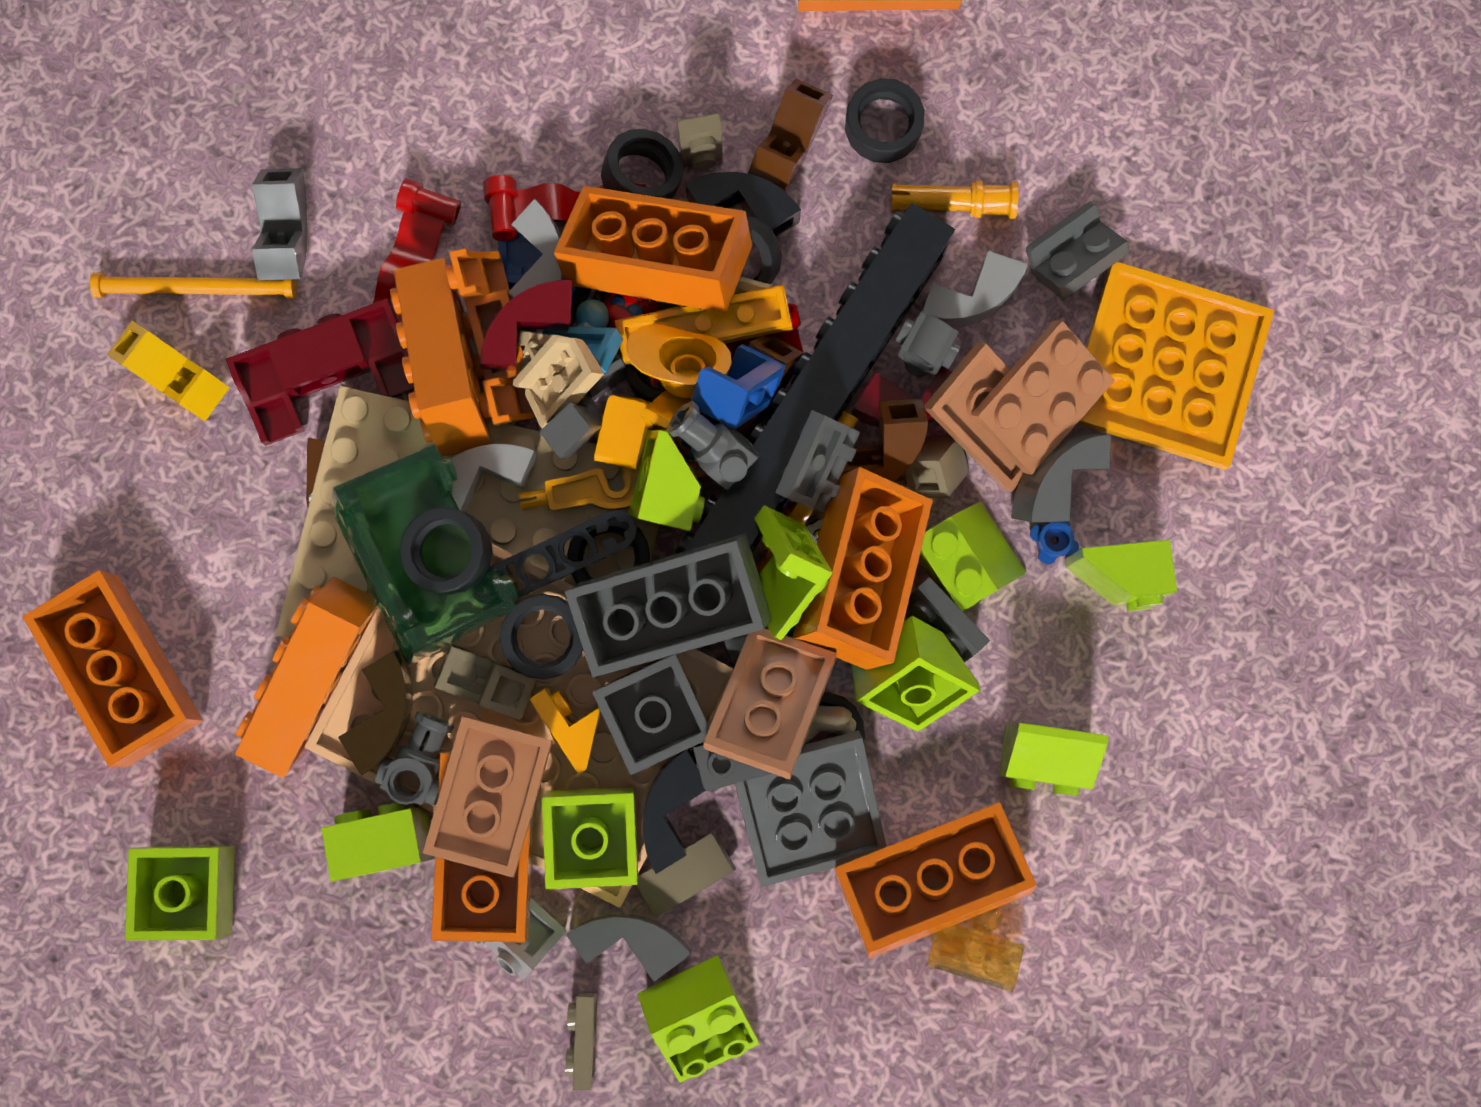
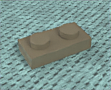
(700, 141)
(581, 1059)

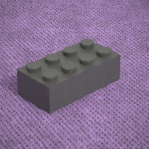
(669, 606)

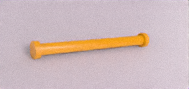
(190, 285)

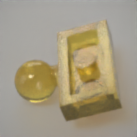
(977, 953)

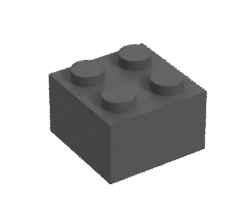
(652, 713)

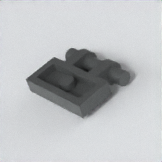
(818, 462)

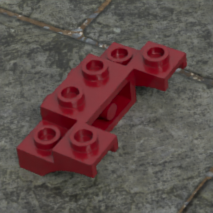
(317, 359)

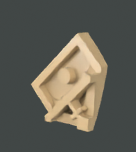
(555, 373)

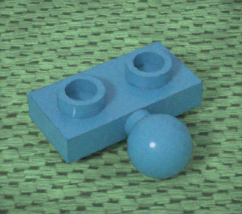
(592, 320)

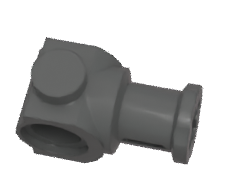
(927, 345)
(717, 447)
(416, 759)

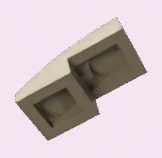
(485, 682)
(702, 867)

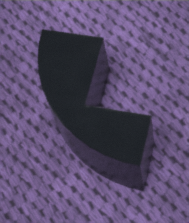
(754, 194)
(671, 788)

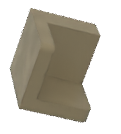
(937, 467)

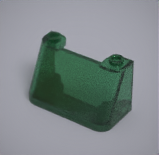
(373, 517)

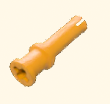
(975, 199)

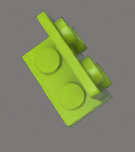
(793, 572)

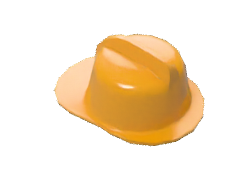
(676, 356)

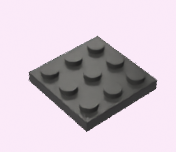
(817, 816)

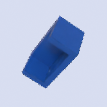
(741, 393)

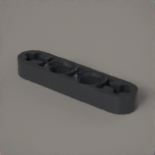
(554, 551)

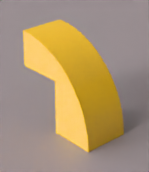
(168, 371)

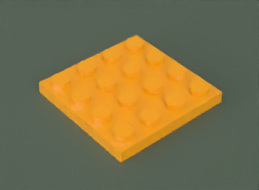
(1177, 364)

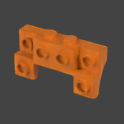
(485, 290)

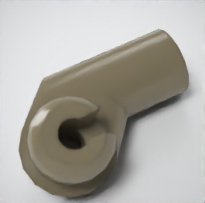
(831, 719)

